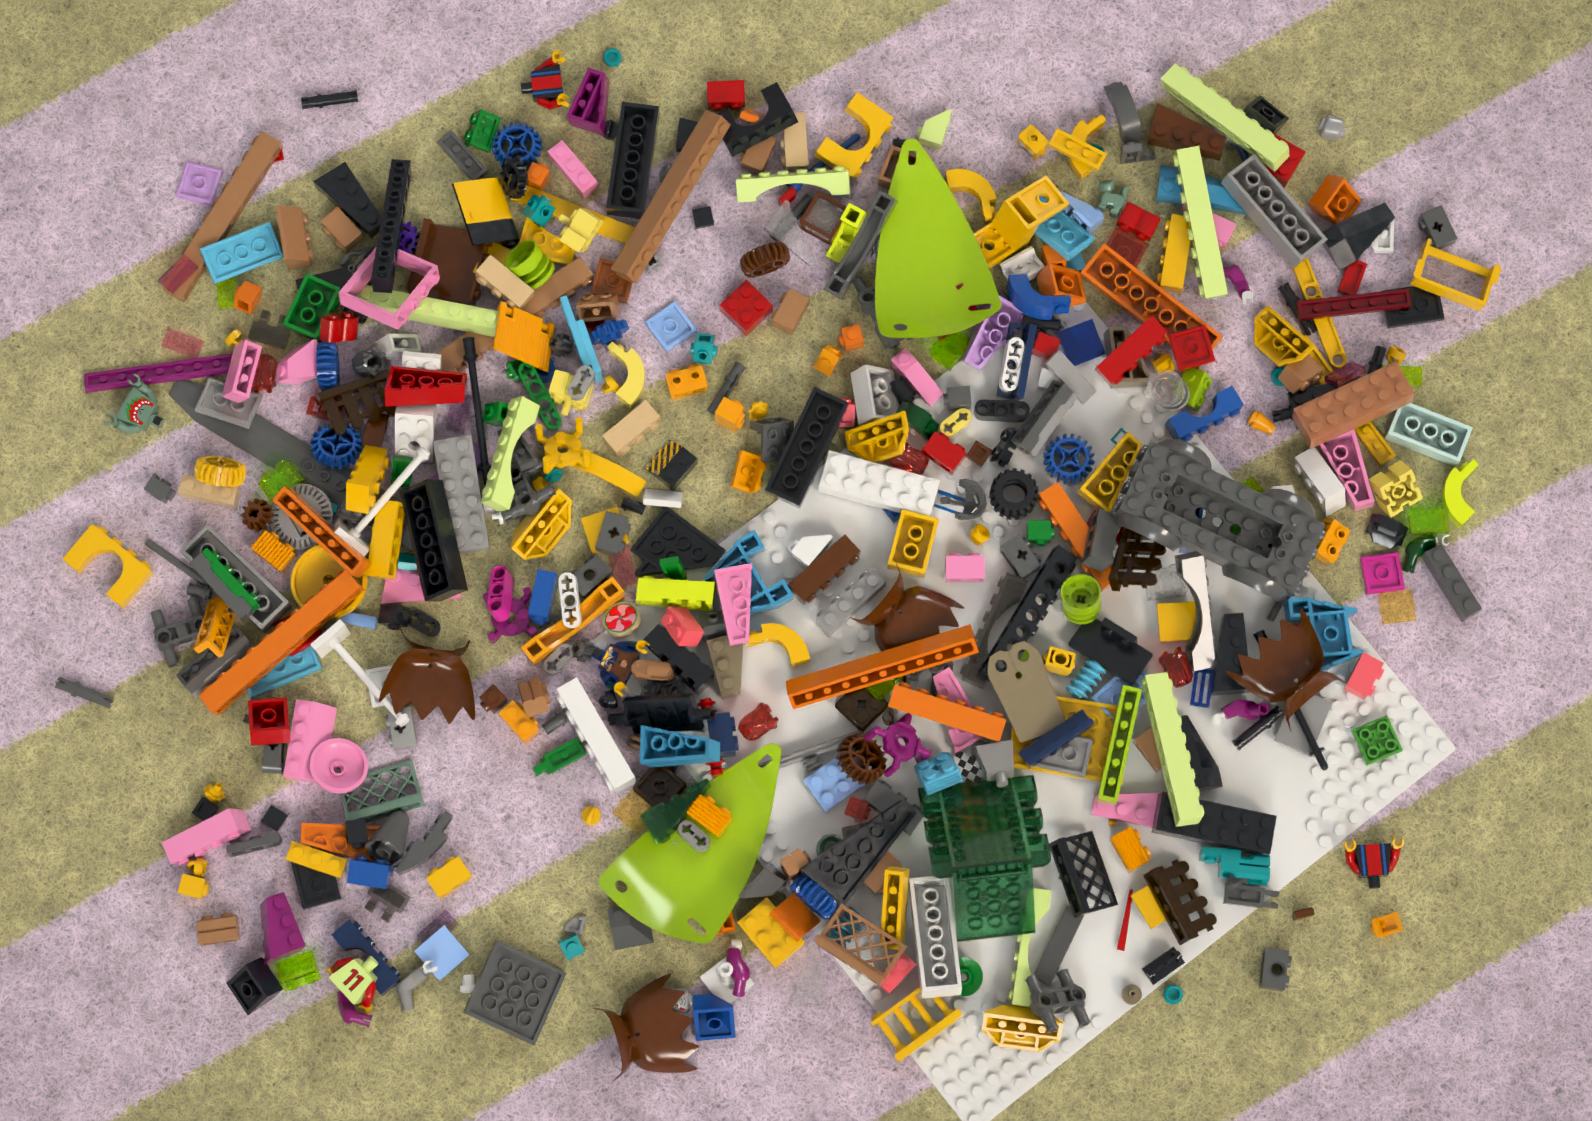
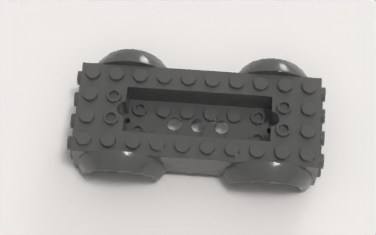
(1275, 525)

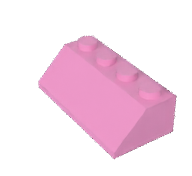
(310, 727)

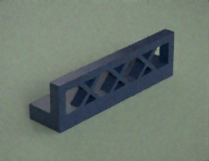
(1028, 338)
(1056, 739)

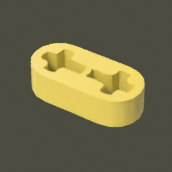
(957, 426)

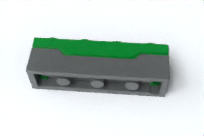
(225, 585)

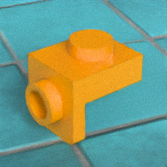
(828, 359)
(1387, 925)

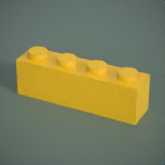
(1175, 256)
(386, 541)
(895, 904)

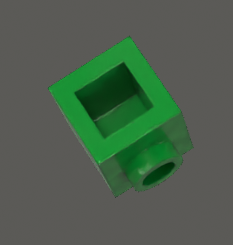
(495, 413)
(1039, 532)

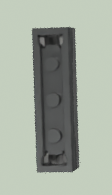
(1044, 418)
(208, 666)

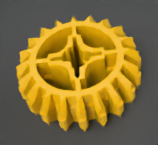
(220, 471)

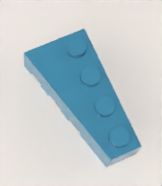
(673, 748)

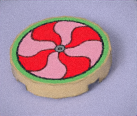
(621, 619)

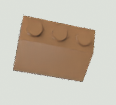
(294, 237)

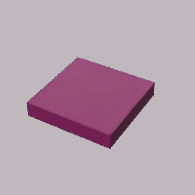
(1382, 573)

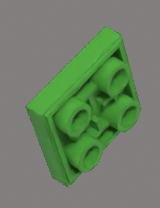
(1376, 740)

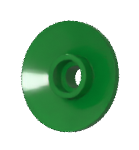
(974, 976)

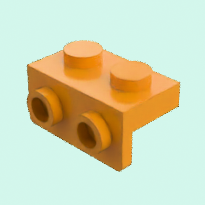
(748, 472)

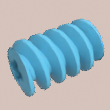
(1085, 679)
(846, 930)

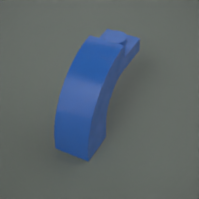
(1033, 303)

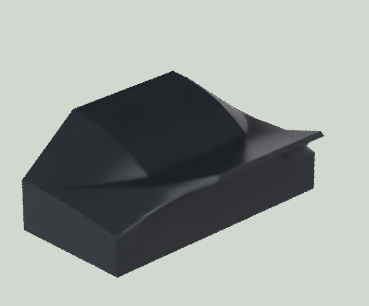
(1386, 531)

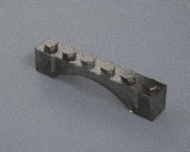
(1009, 594)

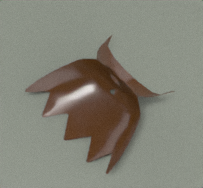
(920, 616)
(1281, 662)
(442, 685)
(659, 1028)

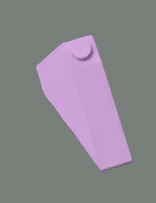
(991, 334)

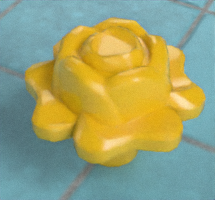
(758, 410)
(214, 792)

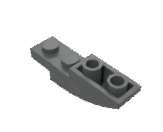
(421, 852)

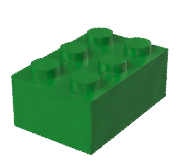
(311, 302)

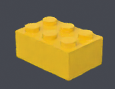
(913, 543)
(768, 934)

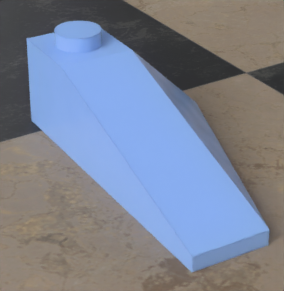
(1083, 213)

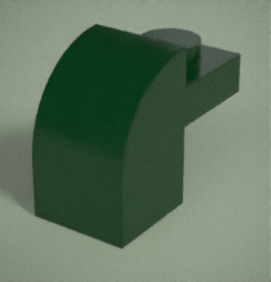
(919, 419)

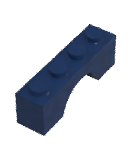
(350, 938)

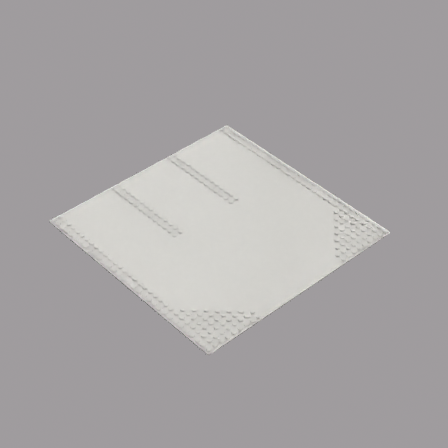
(1310, 804)

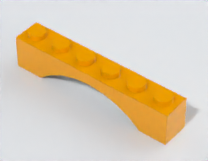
(591, 608)

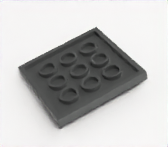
(514, 992)

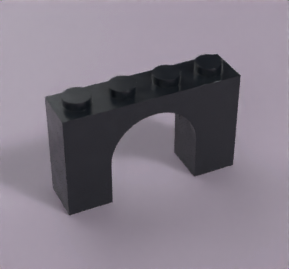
(778, 118)

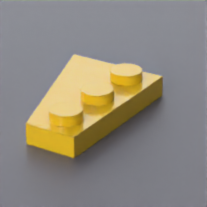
(550, 244)

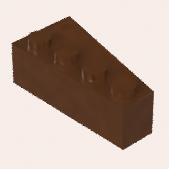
(1178, 132)

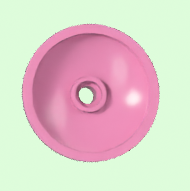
(340, 755)

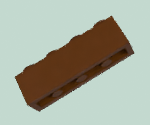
(824, 569)

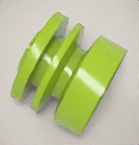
(529, 264)
(1081, 599)

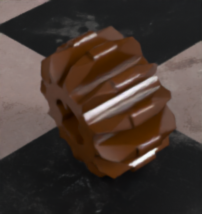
(252, 520)

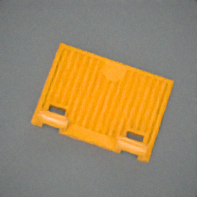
(523, 337)

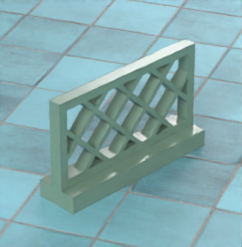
(384, 809)

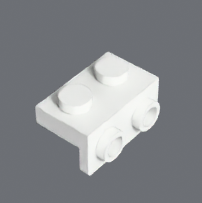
(1023, 263)

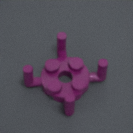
(521, 622)
(891, 744)

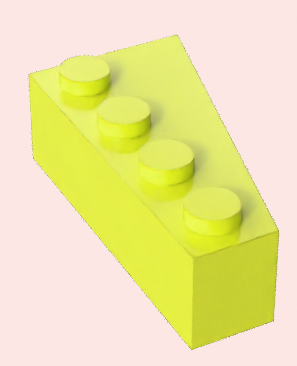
(676, 593)

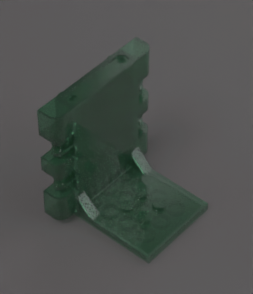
(988, 846)

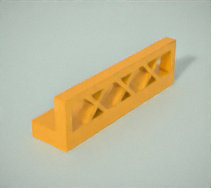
(209, 627)

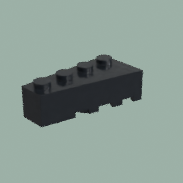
(1230, 644)
(683, 662)

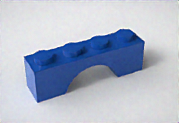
(1184, 425)

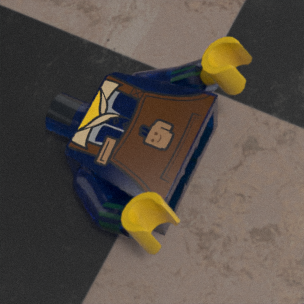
(617, 663)

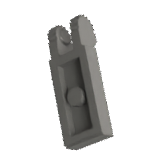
(254, 844)
(1250, 897)

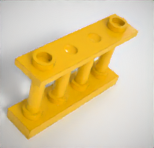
(934, 1028)

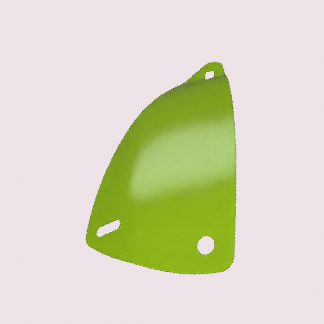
(926, 255)
(676, 882)

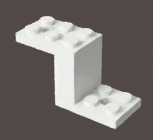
(416, 421)

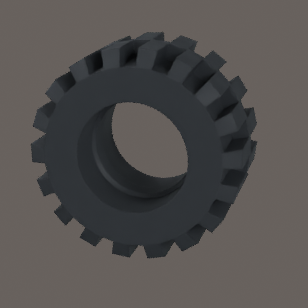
(1019, 479)

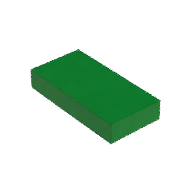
(673, 568)

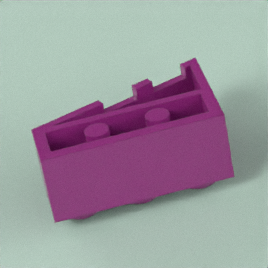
(591, 103)
(279, 929)

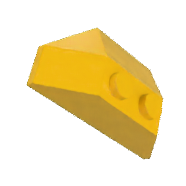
(1279, 338)
(880, 438)
(542, 531)
(1018, 1028)

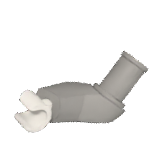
(410, 982)

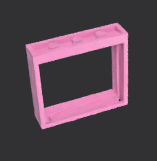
(363, 275)

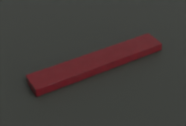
(1353, 304)

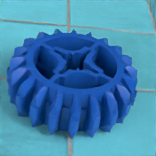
(521, 139)
(327, 365)
(350, 450)
(1063, 453)
(814, 896)

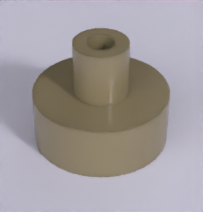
(1128, 998)

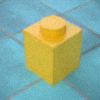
(193, 887)

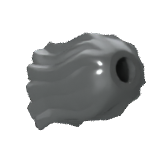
(369, 361)

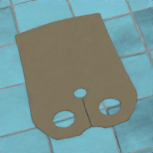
(1027, 700)

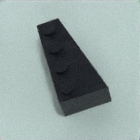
(346, 192)

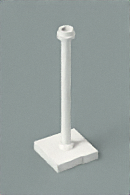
(353, 535)
(331, 640)
(720, 982)

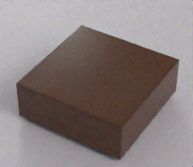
(979, 453)
(1304, 913)

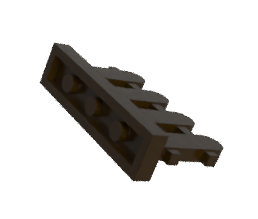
(347, 400)
(1131, 544)
(1171, 906)

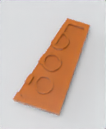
(332, 838)

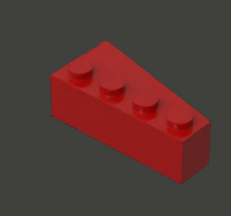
(1131, 350)
(424, 387)

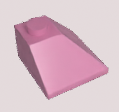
(298, 364)

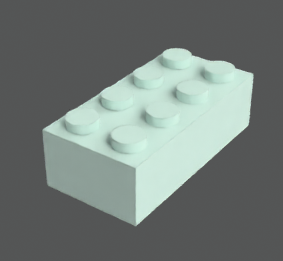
(1429, 433)

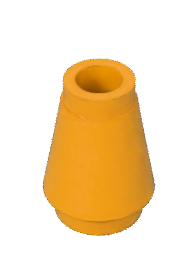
(1260, 422)

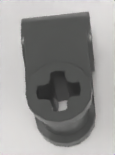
(273, 759)

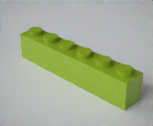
(1119, 745)

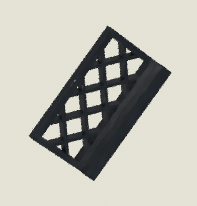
(1071, 876)

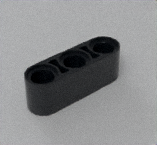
(993, 415)

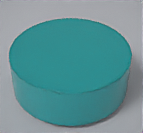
(612, 57)

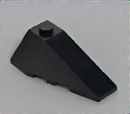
(1354, 235)
(1205, 768)

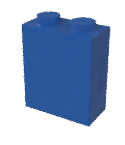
(543, 597)

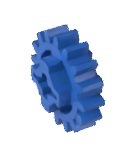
(608, 332)

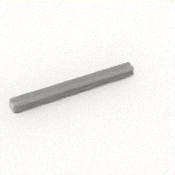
(811, 751)

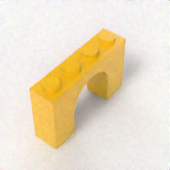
(875, 123)
(96, 542)

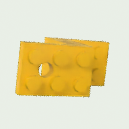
(1019, 220)

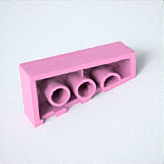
(1347, 464)
(206, 836)

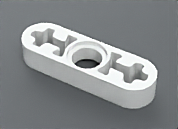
(1004, 368)
(573, 585)

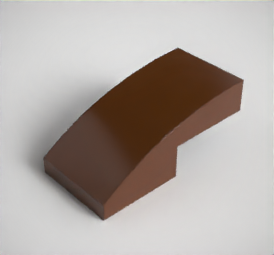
(375, 432)

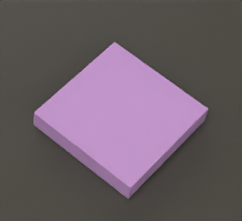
(199, 183)

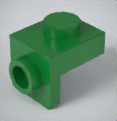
(512, 370)
(399, 464)

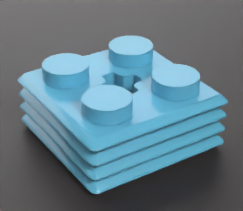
(938, 773)

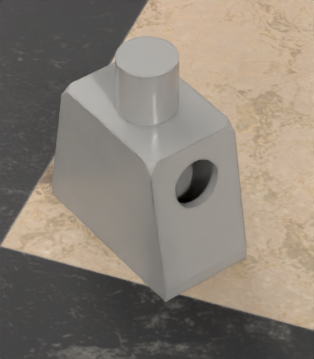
(996, 761)

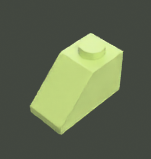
(934, 130)

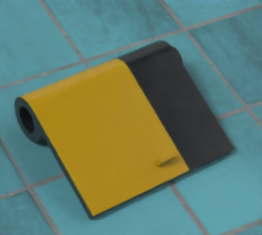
(486, 212)

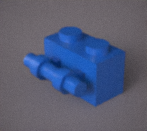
(370, 873)

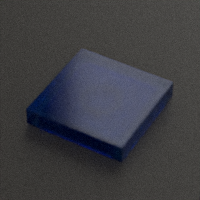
(1081, 342)

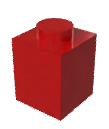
(1045, 345)

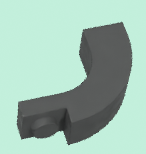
(1125, 112)

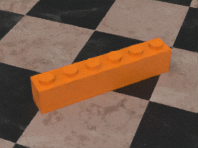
(1071, 527)
(321, 531)
(947, 712)

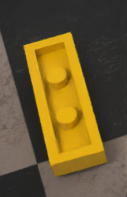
(1077, 149)
(316, 859)

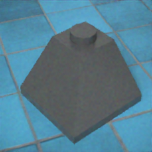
(765, 883)
(627, 930)

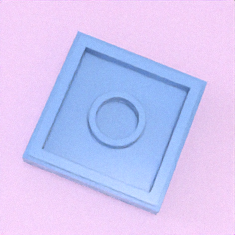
(670, 326)
(443, 950)

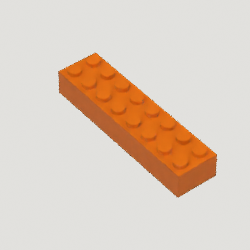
(1140, 295)

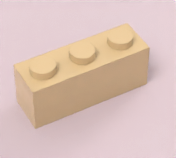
(795, 145)
(503, 283)
(632, 428)
(200, 491)

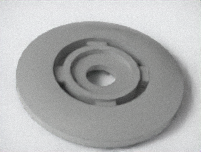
(292, 532)

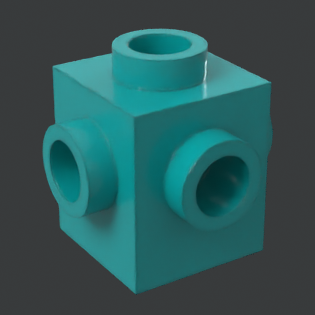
(539, 209)
(703, 348)

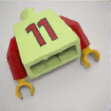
(355, 980)

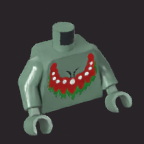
(137, 410)

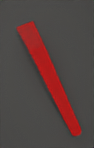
(1123, 934)

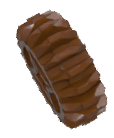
(764, 259)
(856, 763)

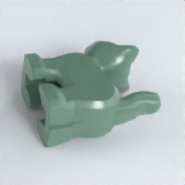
(1111, 200)

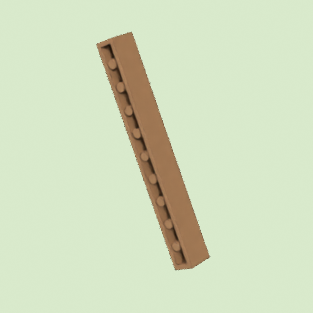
(670, 196)
(229, 205)
(547, 296)

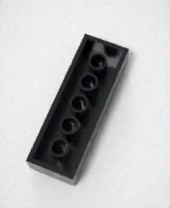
(632, 160)
(807, 447)
(433, 540)
(1219, 827)

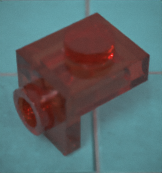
(857, 809)

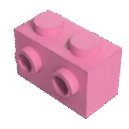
(964, 568)

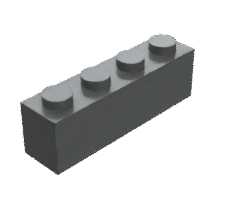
(1451, 582)

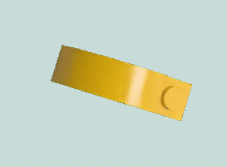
(1083, 132)
(968, 181)
(785, 637)

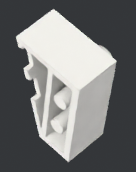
(1320, 481)

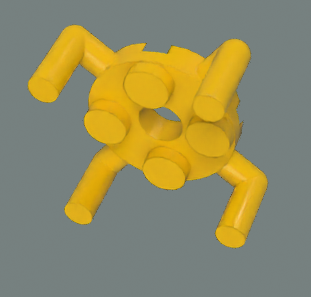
(561, 440)

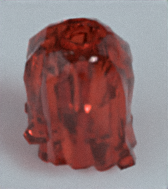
(265, 374)
(911, 460)
(1177, 667)
(757, 722)

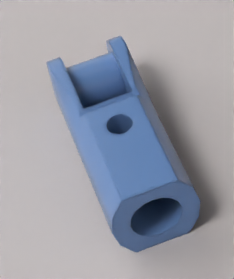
(361, 620)

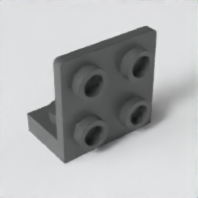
(774, 436)

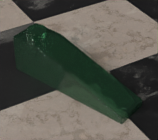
(664, 820)

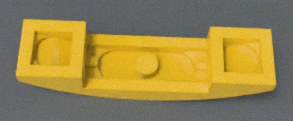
(613, 474)

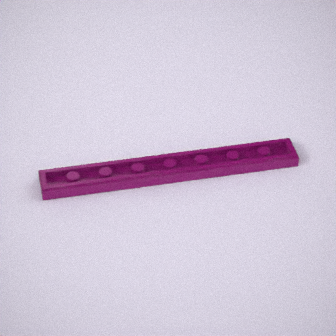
(158, 373)

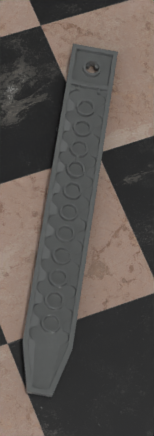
(271, 446)

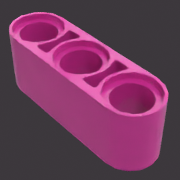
(500, 593)

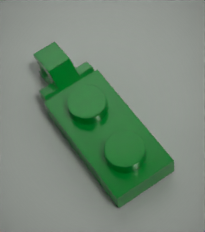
(560, 757)

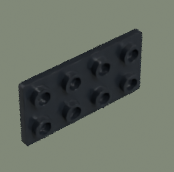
(1111, 648)

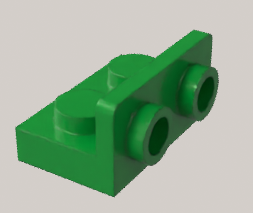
(482, 130)

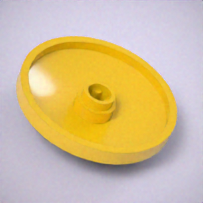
(315, 570)

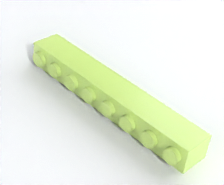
(1225, 117)
(1201, 223)
(437, 312)
(1171, 749)

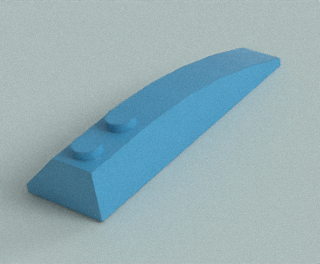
(1169, 191)

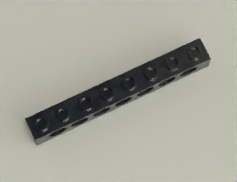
(391, 226)
(1066, 562)

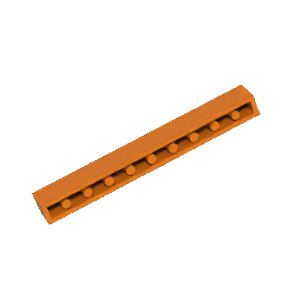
(281, 642)
(881, 666)

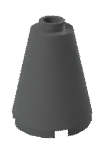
(390, 838)

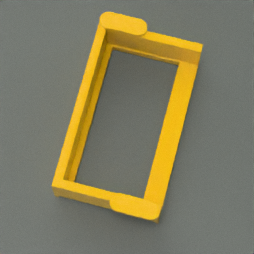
(1491, 277)

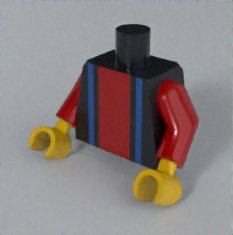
(547, 83)
(1372, 860)

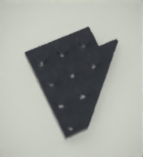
(671, 537)

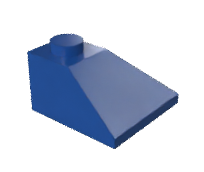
(713, 1018)

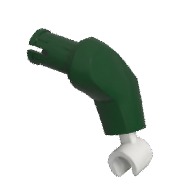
(1419, 546)

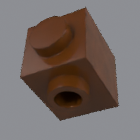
(493, 699)

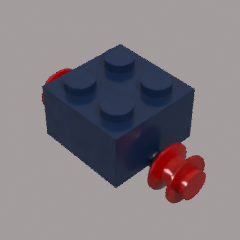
(721, 730)

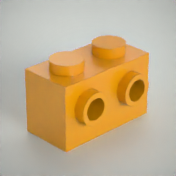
(686, 381)
(730, 414)
(1332, 542)
(517, 720)

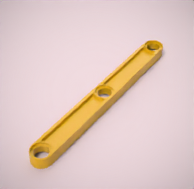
(1325, 327)

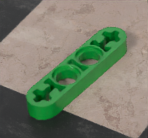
(542, 395)

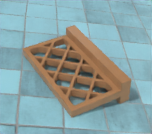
(850, 959)

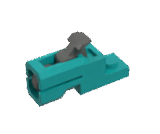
(1237, 868)

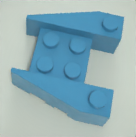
(762, 598)
(1330, 625)

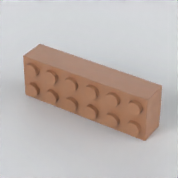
(1353, 405)

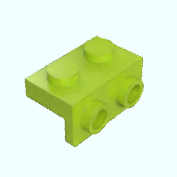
(1198, 384)

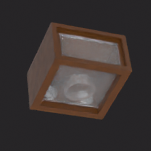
(822, 218)

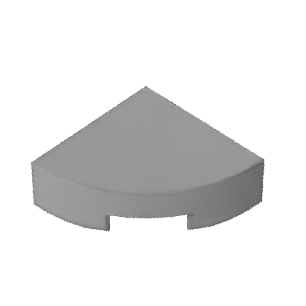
(576, 925)

